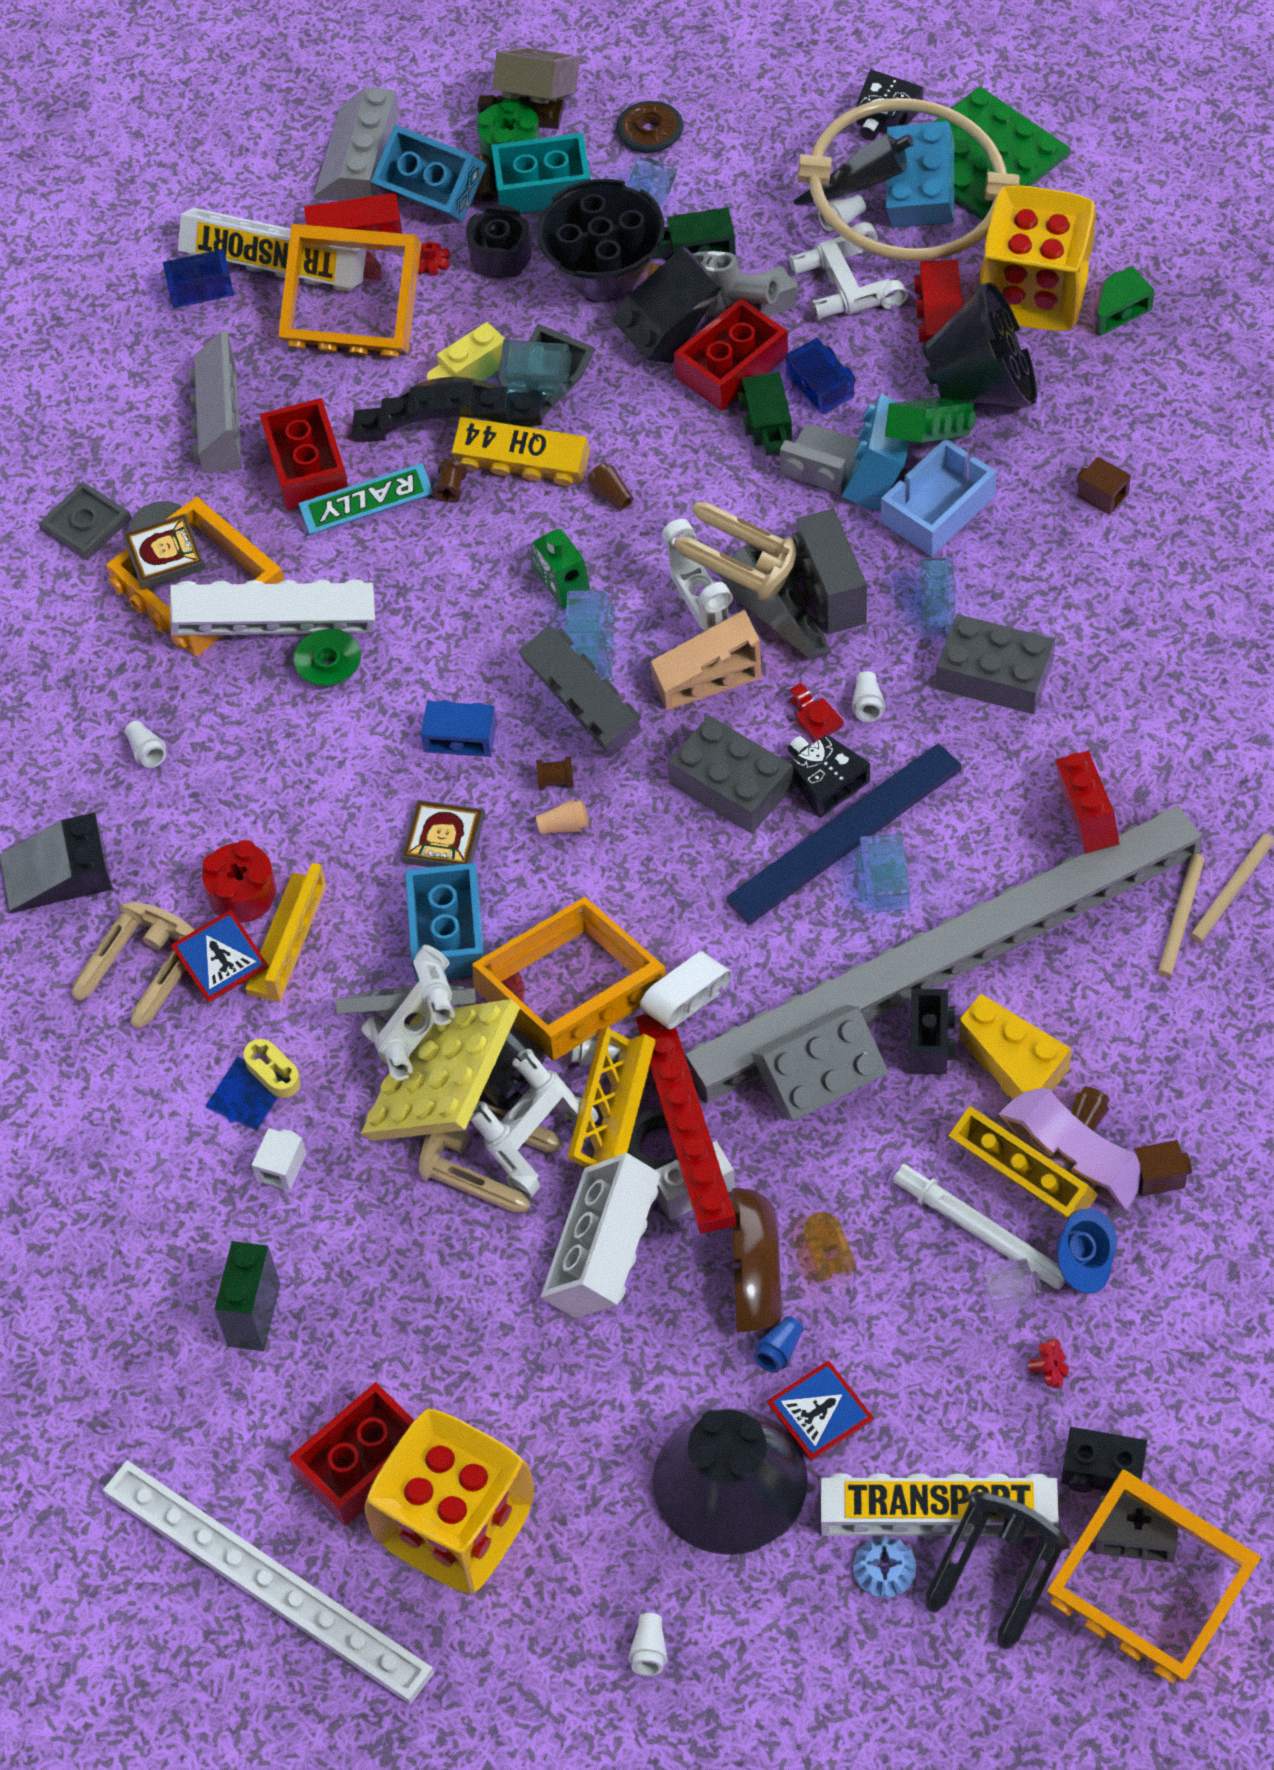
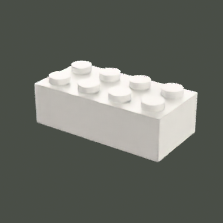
(601, 1236)

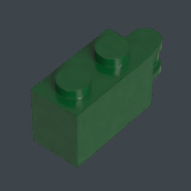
(698, 233)
(766, 411)

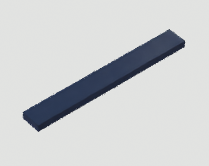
(843, 833)

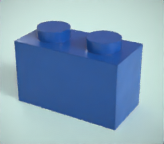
(459, 728)

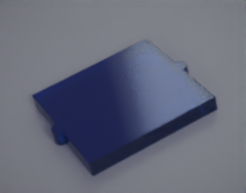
(242, 1096)

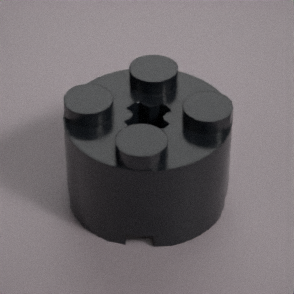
(499, 242)
(505, 1080)

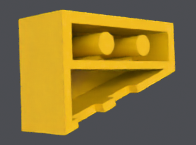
(1012, 1048)

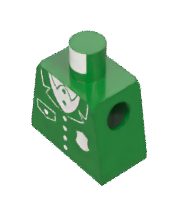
(555, 557)

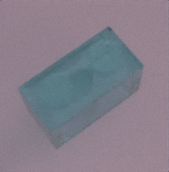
(535, 366)
(883, 872)

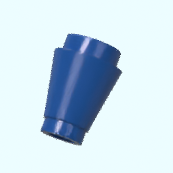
(777, 1347)

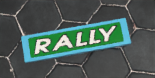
(365, 499)

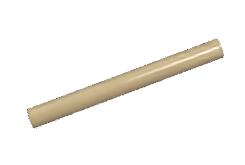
(1232, 888)
(1181, 915)

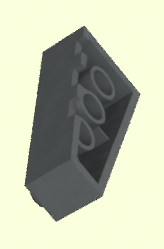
(581, 690)

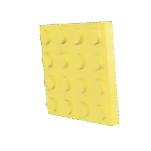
(447, 1074)

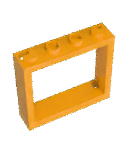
(351, 238)
(224, 535)
(592, 1015)
(1131, 1643)

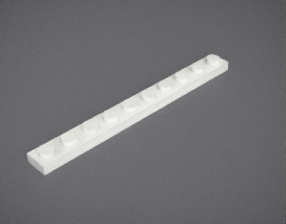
(269, 1582)

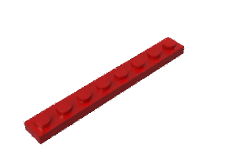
(687, 1128)

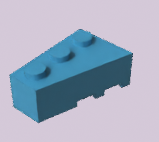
(876, 458)

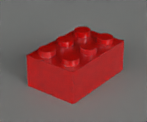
(729, 348)
(303, 452)
(350, 1451)

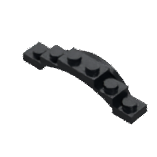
(448, 399)

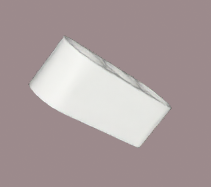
(685, 990)

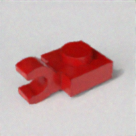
(817, 717)

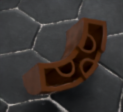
(758, 1251)

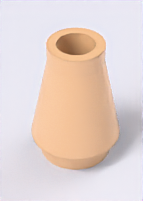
(564, 818)

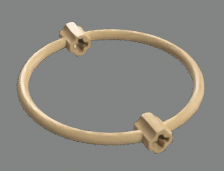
(816, 172)

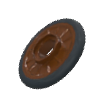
(663, 136)

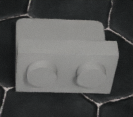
(819, 457)

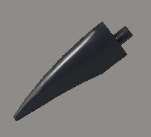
(866, 168)

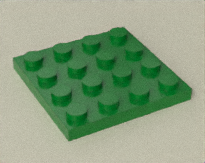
(1022, 144)

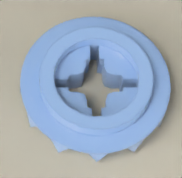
(871, 1578)

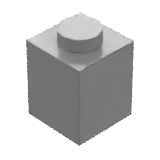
(786, 295)

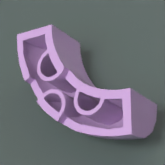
(1053, 1130)

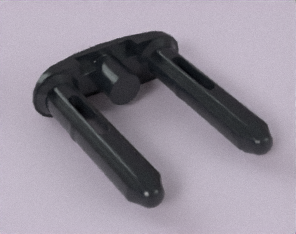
(1017, 1521)

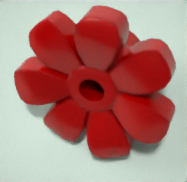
(432, 258)
(1050, 1363)

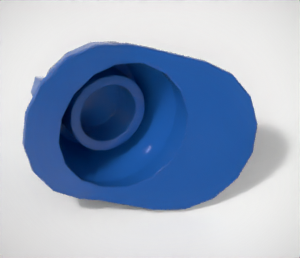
(1086, 1250)

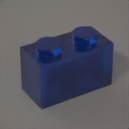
(198, 278)
(820, 375)

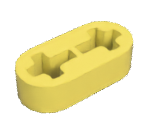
(277, 1063)

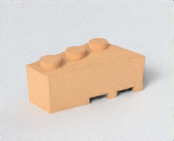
(709, 662)

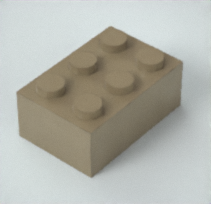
(535, 74)

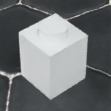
(279, 1158)

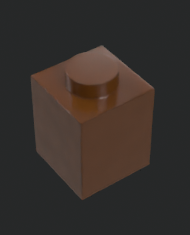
(1103, 485)
(1162, 1167)

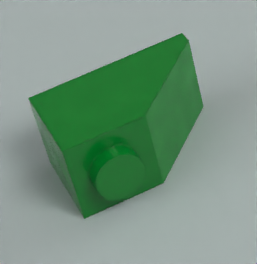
(1123, 299)

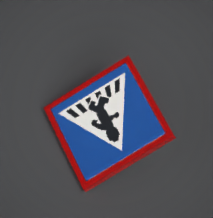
(219, 956)
(820, 1410)

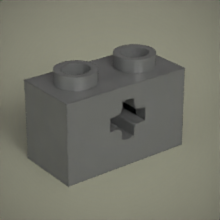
(1118, 1537)

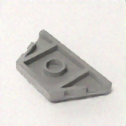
(390, 999)

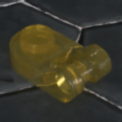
(825, 1234)

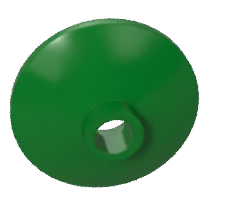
(323, 647)

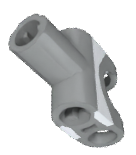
(734, 284)

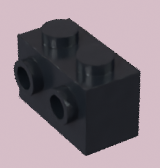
(929, 1031)
(1098, 1458)

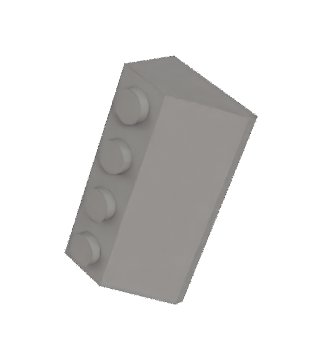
(357, 145)
(216, 407)

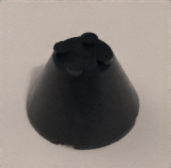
(601, 236)
(979, 354)
(730, 1481)

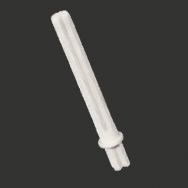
(971, 1220)

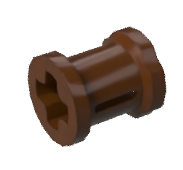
(449, 481)
(554, 773)

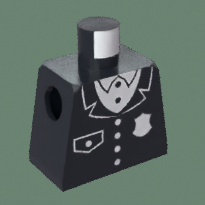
(880, 87)
(827, 772)

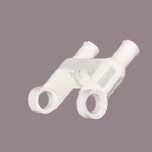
(849, 296)
(713, 602)
(429, 997)
(506, 1137)

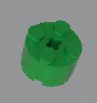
(506, 123)

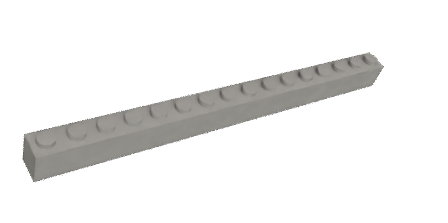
(955, 945)

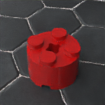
(239, 880)

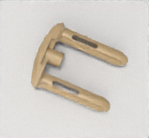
(772, 566)
(161, 927)
(466, 1180)

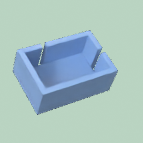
(938, 497)

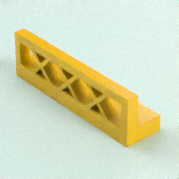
(288, 933)
(623, 1100)

